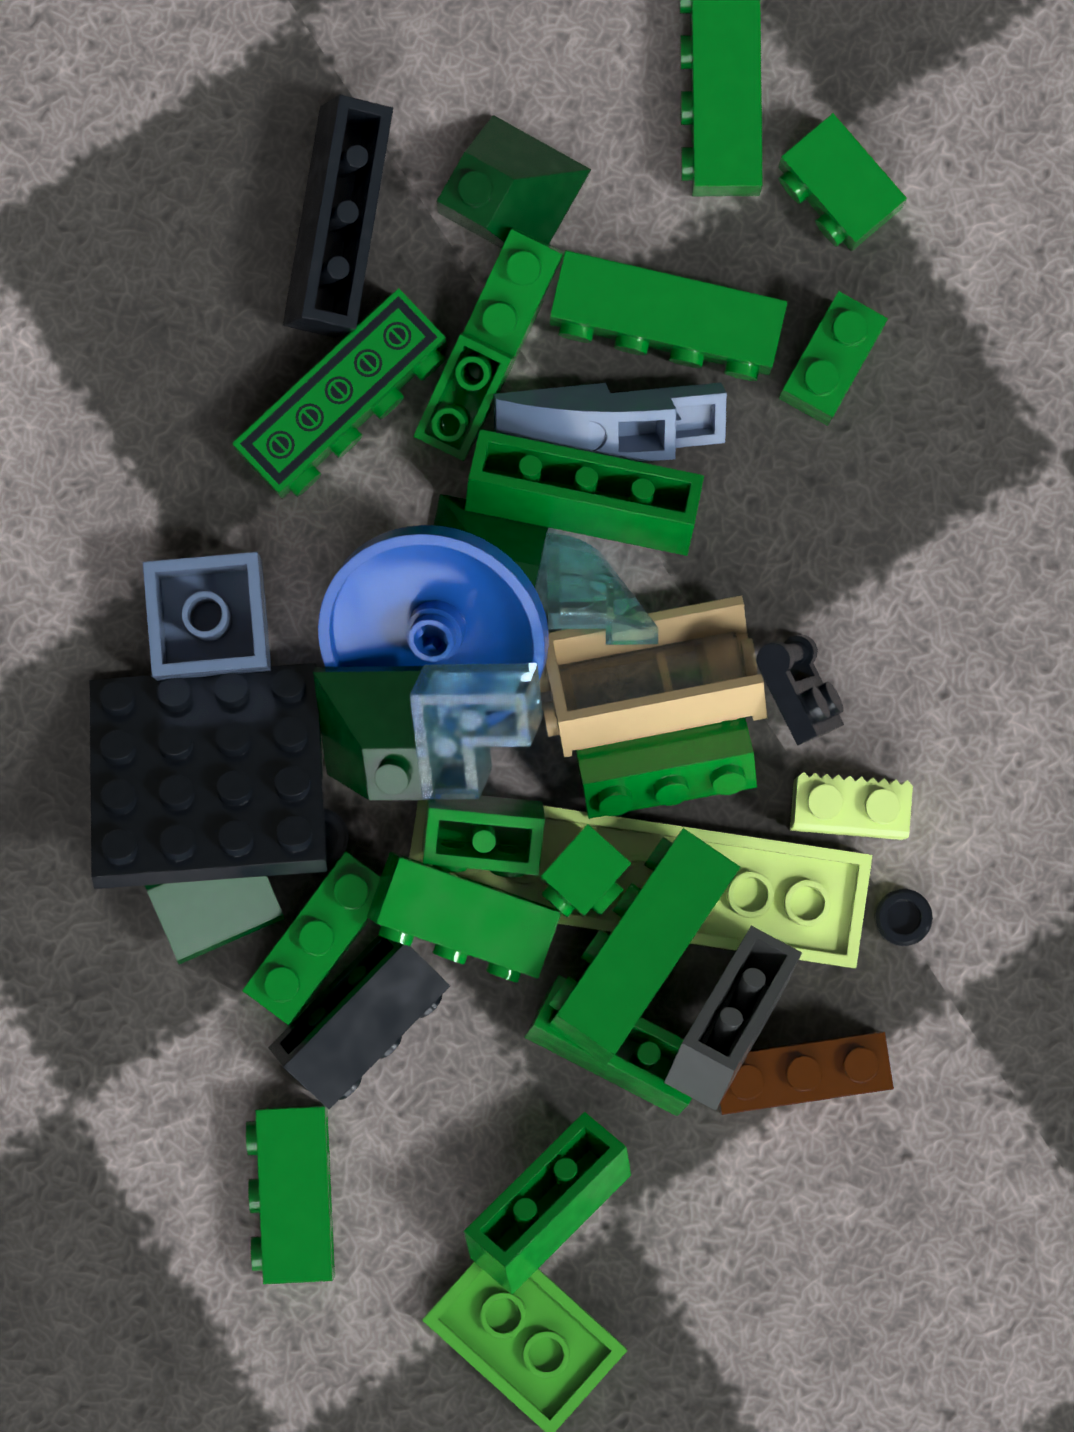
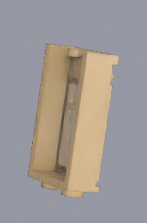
(621, 693)

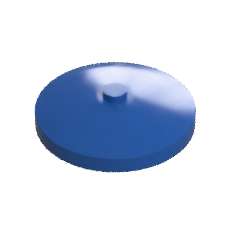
(431, 601)

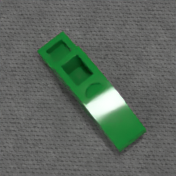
(489, 344)

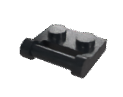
(797, 688)

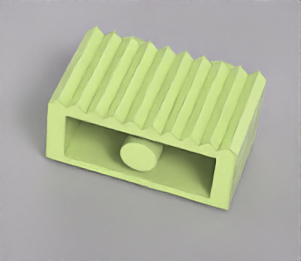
(851, 806)

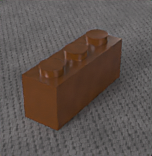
(810, 1072)

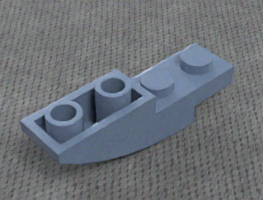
(620, 424)

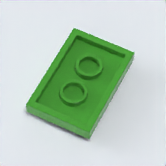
(527, 1344)

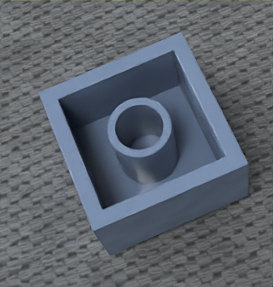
(207, 616)

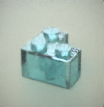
(464, 713)

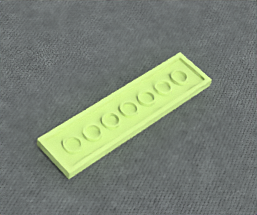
(786, 889)

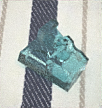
(591, 595)

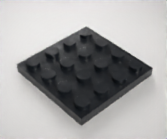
(206, 777)

